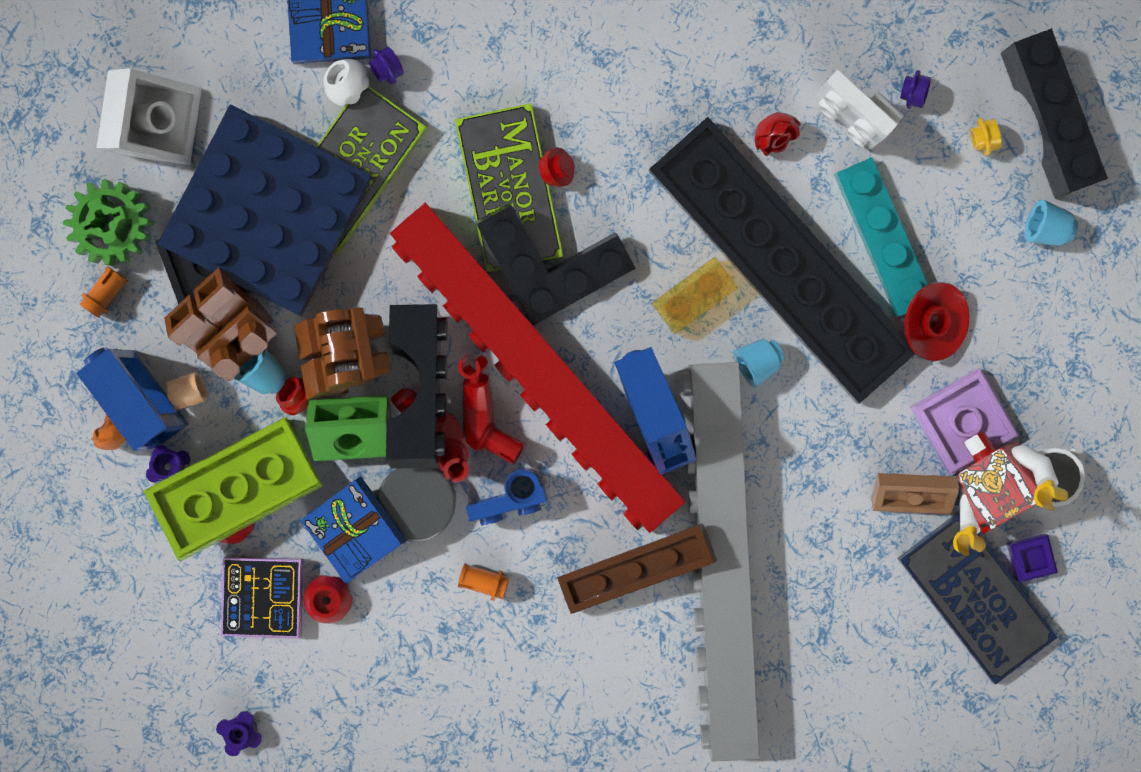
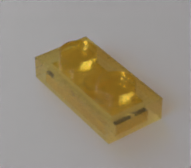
(694, 295)

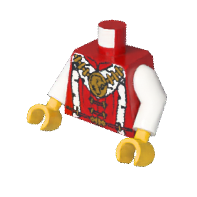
(1000, 488)

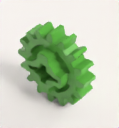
(92, 226)

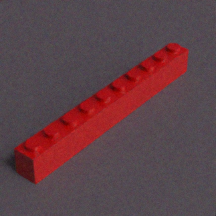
(537, 368)

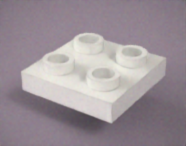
(866, 118)

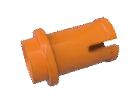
(103, 292)
(484, 581)

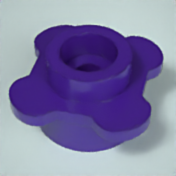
(160, 457)
(248, 727)

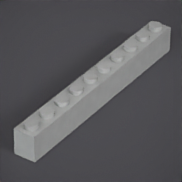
(724, 585)

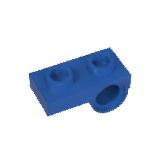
(491, 509)

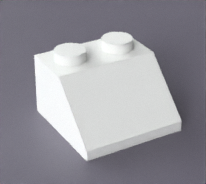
(148, 116)

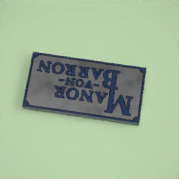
(978, 601)

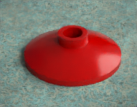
(937, 321)

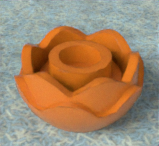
(107, 436)

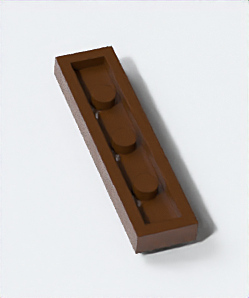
(637, 568)

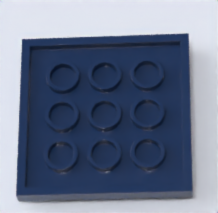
(265, 210)

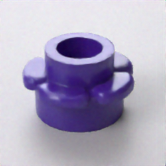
(386, 65)
(915, 90)

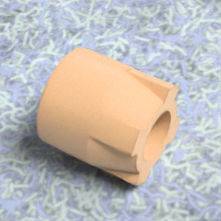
(186, 391)

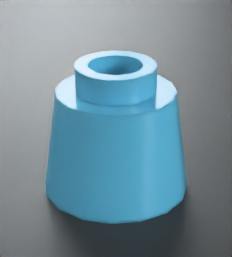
(1050, 225)
(759, 360)
(262, 373)

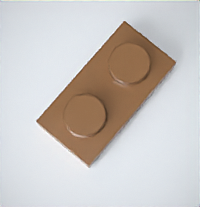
(915, 493)

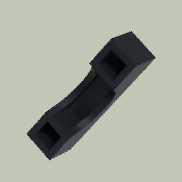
(1044, 81)
(414, 435)

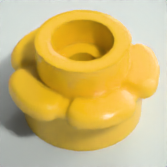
(986, 136)

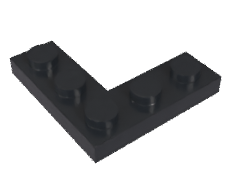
(550, 290)

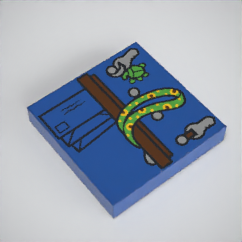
(328, 30)
(353, 530)

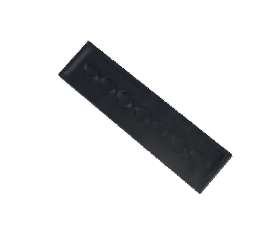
(782, 260)

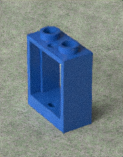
(131, 398)
(655, 410)

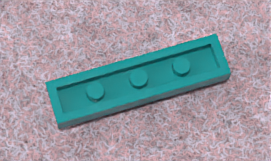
(881, 233)

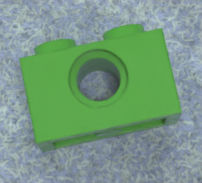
(348, 427)

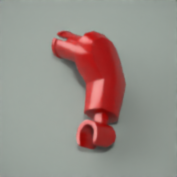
(479, 414)
(457, 450)

